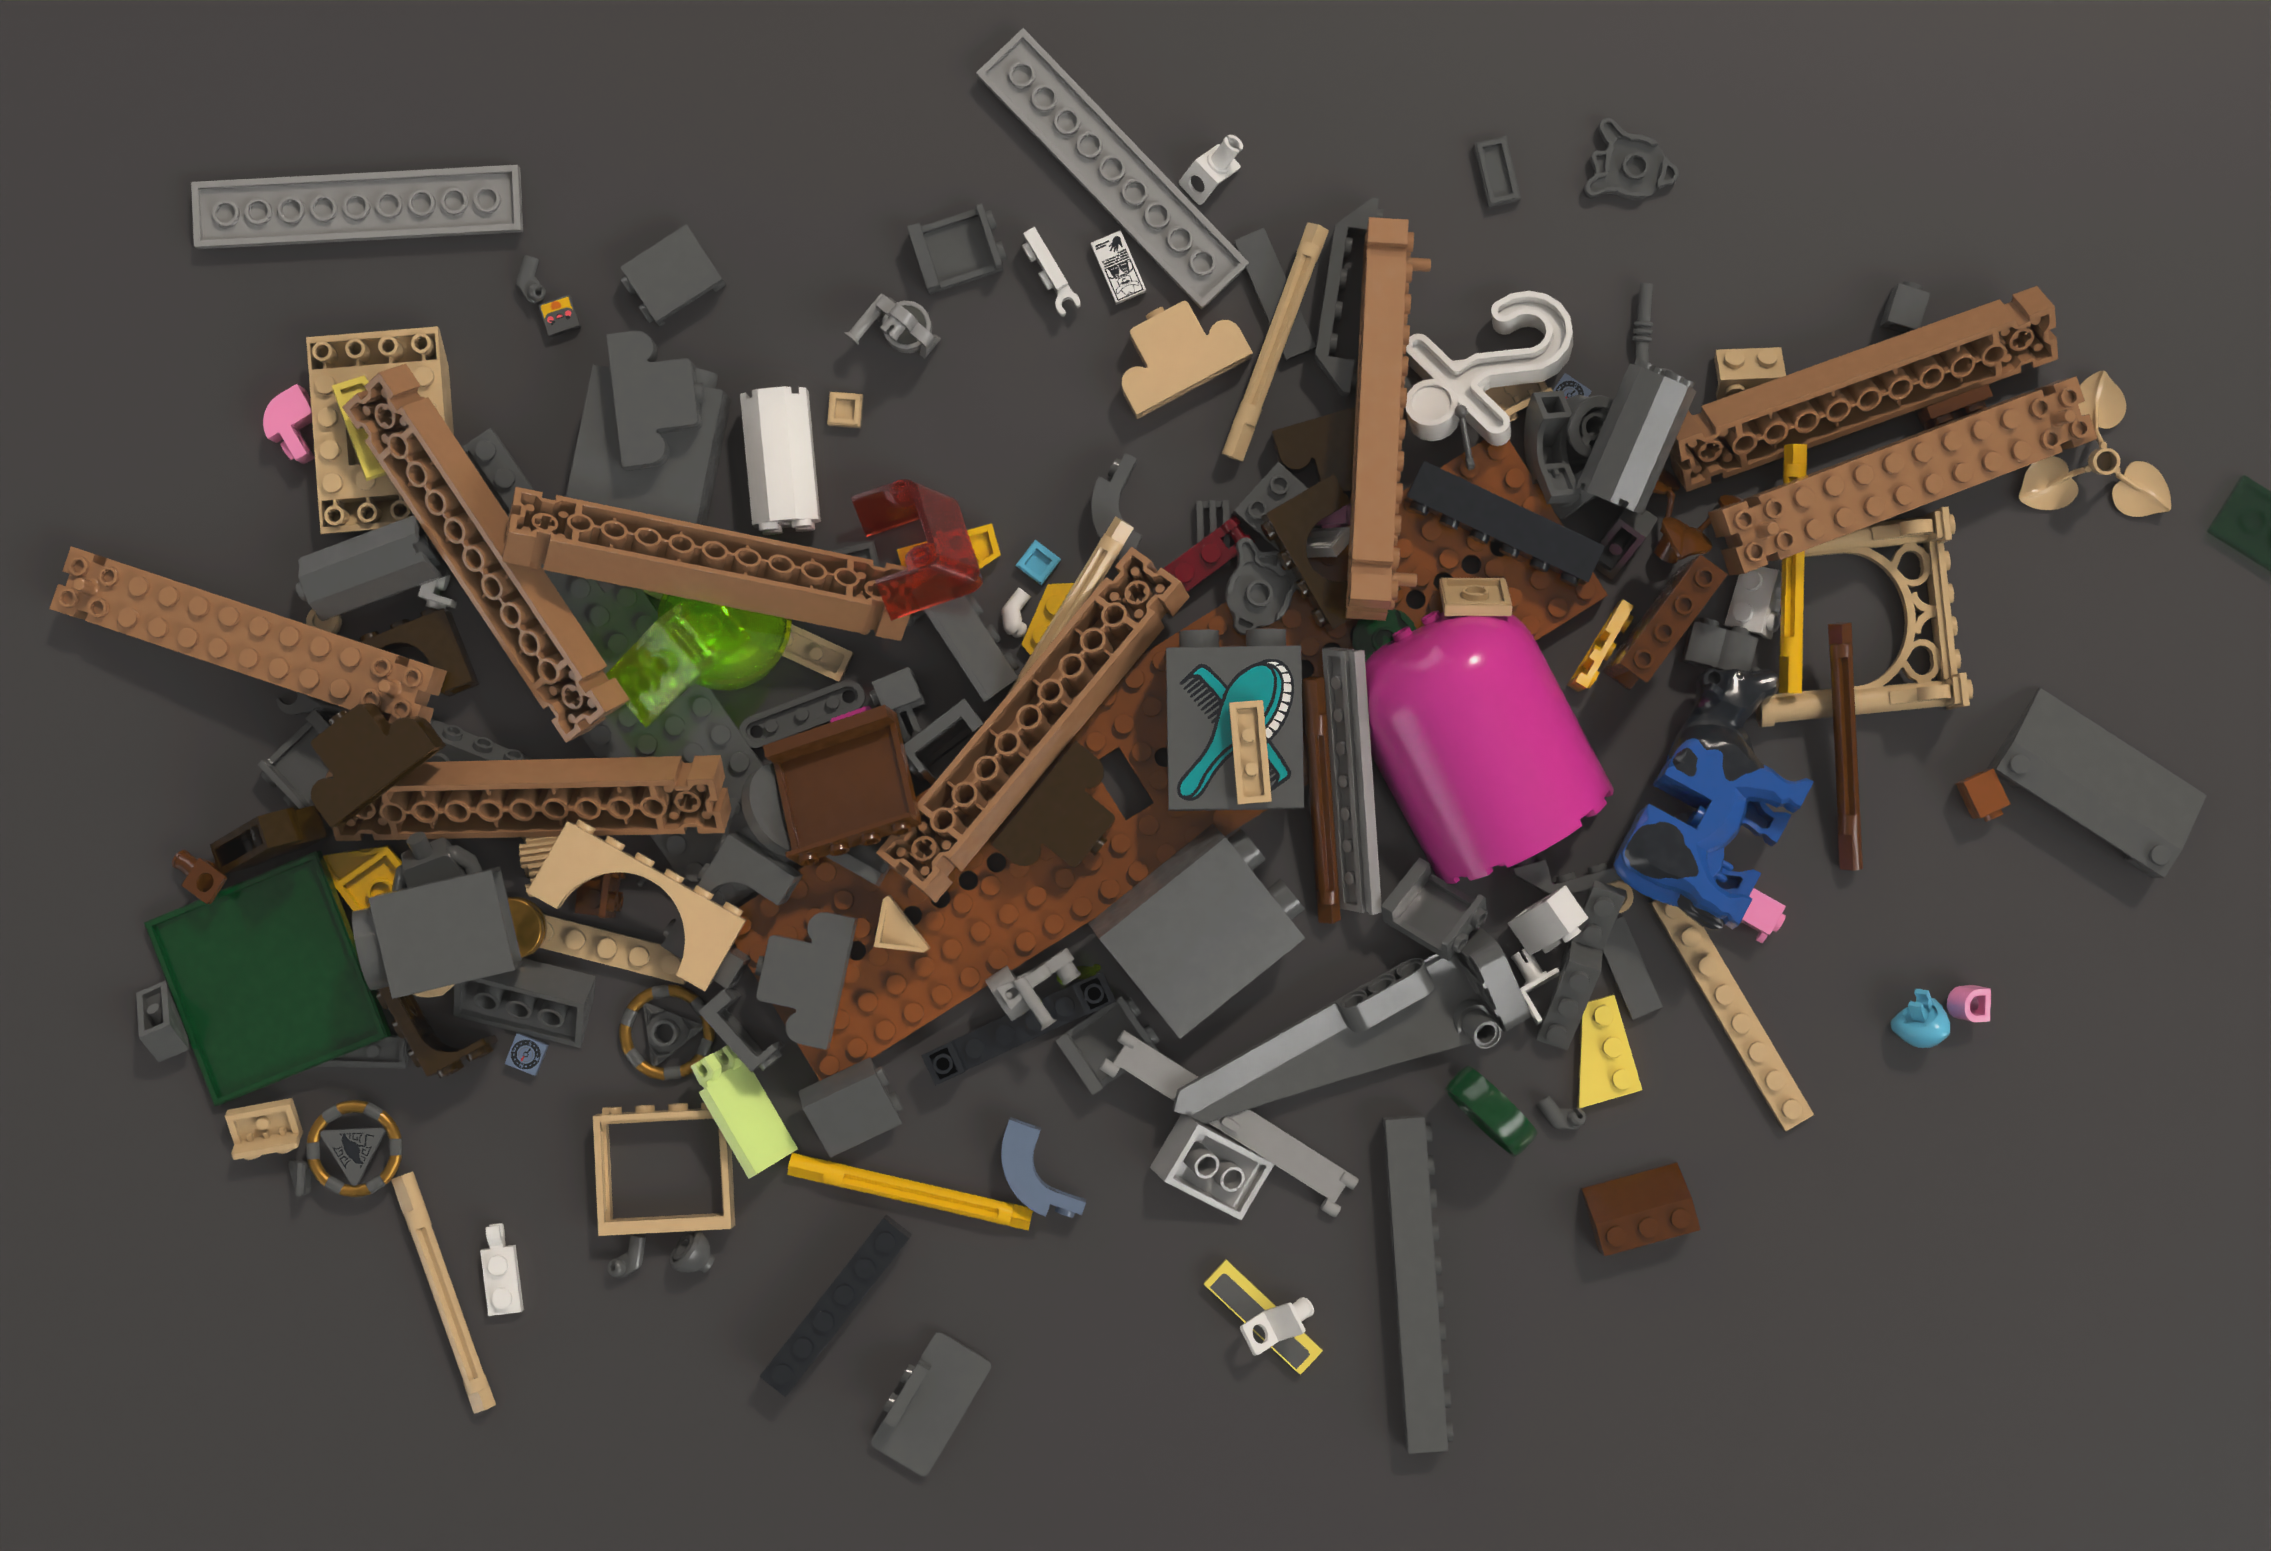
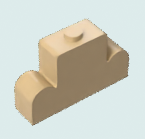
(1179, 356)

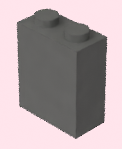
(851, 1106)

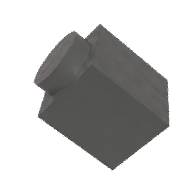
(437, 934)

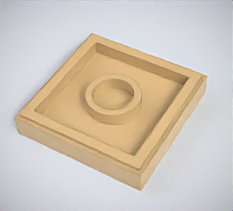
(1475, 597)

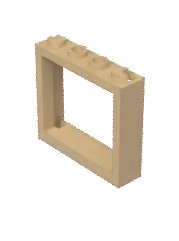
(656, 1224)

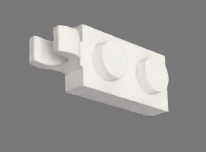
(1051, 274)
(501, 1273)

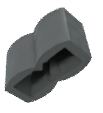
(1718, 648)

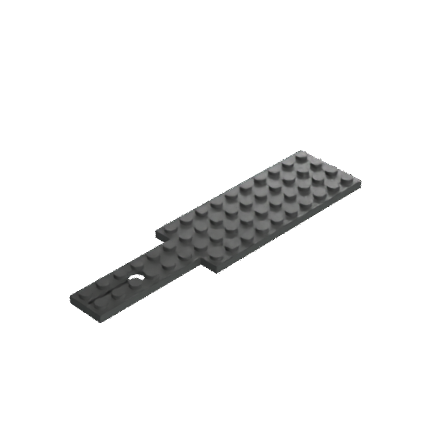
(688, 728)

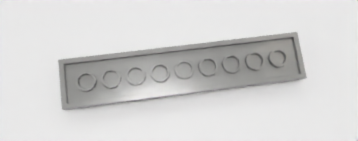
(1112, 168)
(357, 207)

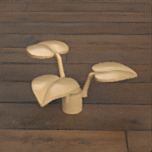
(2140, 489)

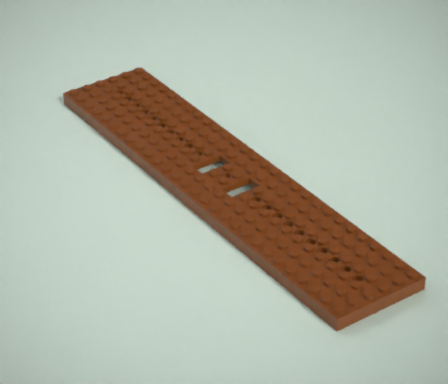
(1036, 905)

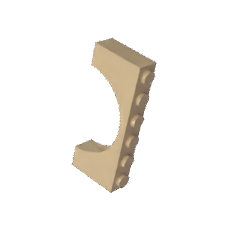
(583, 856)

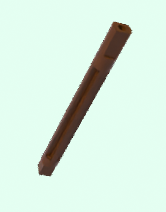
(1845, 746)
(1321, 799)

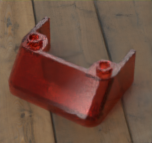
(935, 570)

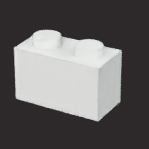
(1548, 921)

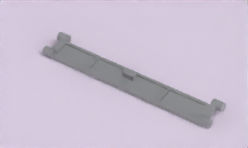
(1244, 1126)

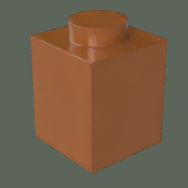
(1983, 795)

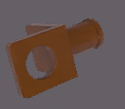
(202, 876)

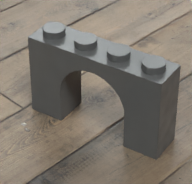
(744, 863)

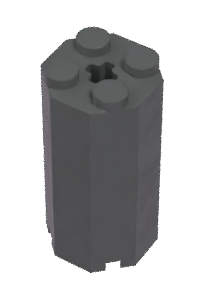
(1637, 436)
(369, 568)

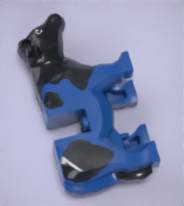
(1728, 785)

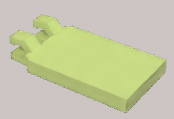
(742, 1111)

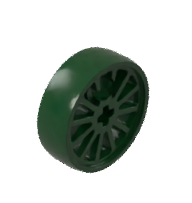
(1491, 1111)

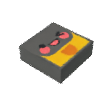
(559, 316)

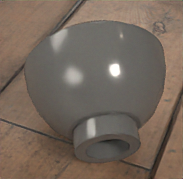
(692, 1253)

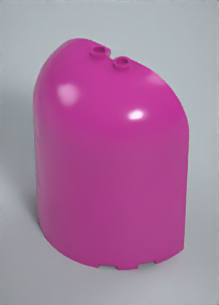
(1479, 743)

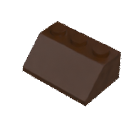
(1640, 1209)

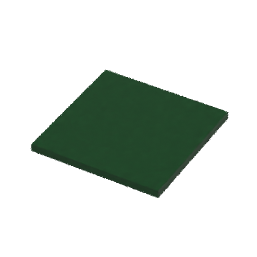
(267, 978)

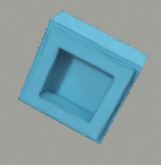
(1038, 562)

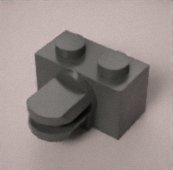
(902, 695)

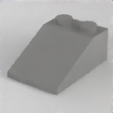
(1211, 1166)

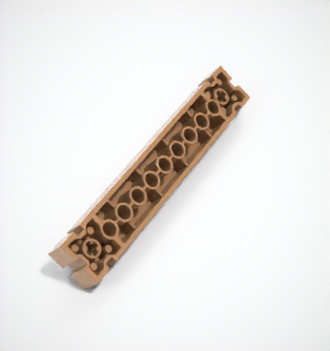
(1865, 387)
(1380, 420)
(1902, 476)
(471, 536)
(699, 563)
(244, 638)
(1034, 723)
(544, 794)

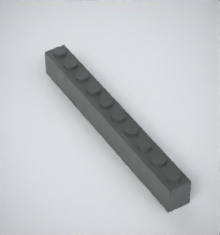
(1416, 1284)

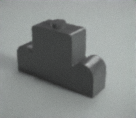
(650, 398)
(809, 976)

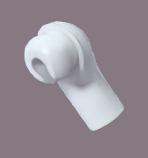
(1012, 616)

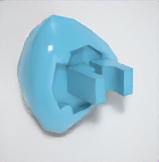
(1922, 1022)

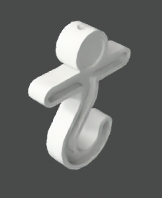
(1464, 382)

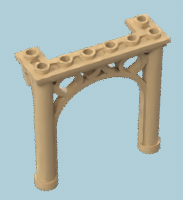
(1952, 688)

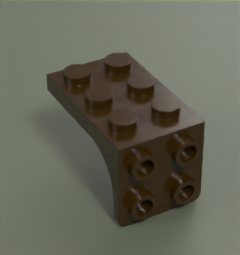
(426, 1048)

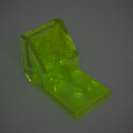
(675, 655)

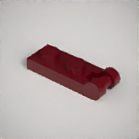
(1207, 555)

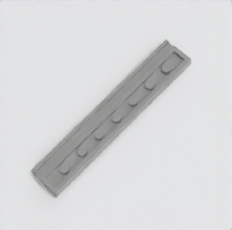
(1352, 779)

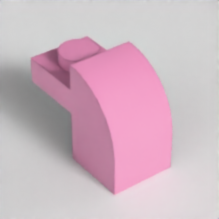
(284, 419)

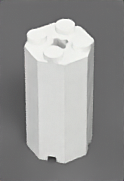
(780, 459)

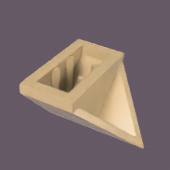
(896, 929)

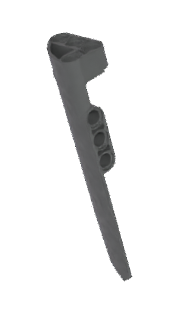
(1387, 1021)

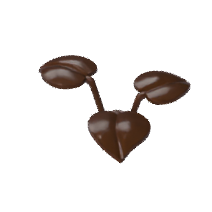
(1678, 538)

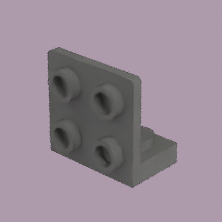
(1270, 493)

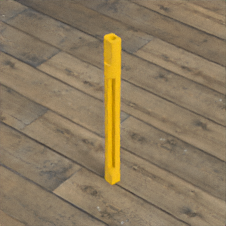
(1792, 590)
(909, 1191)

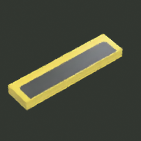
(1249, 1301)

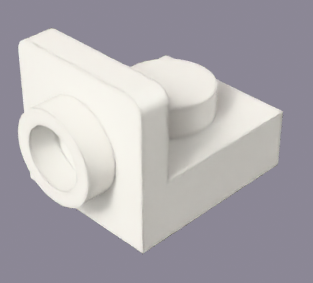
(431, 592)

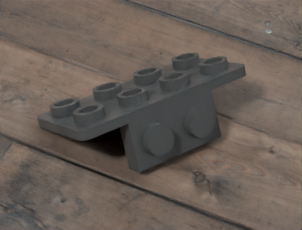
(930, 1403)

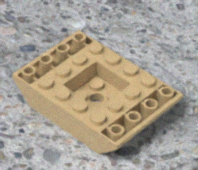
(344, 495)

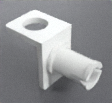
(1212, 168)
(1534, 978)
(1278, 1324)

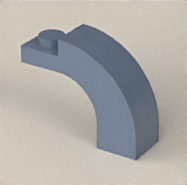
(1023, 1178)

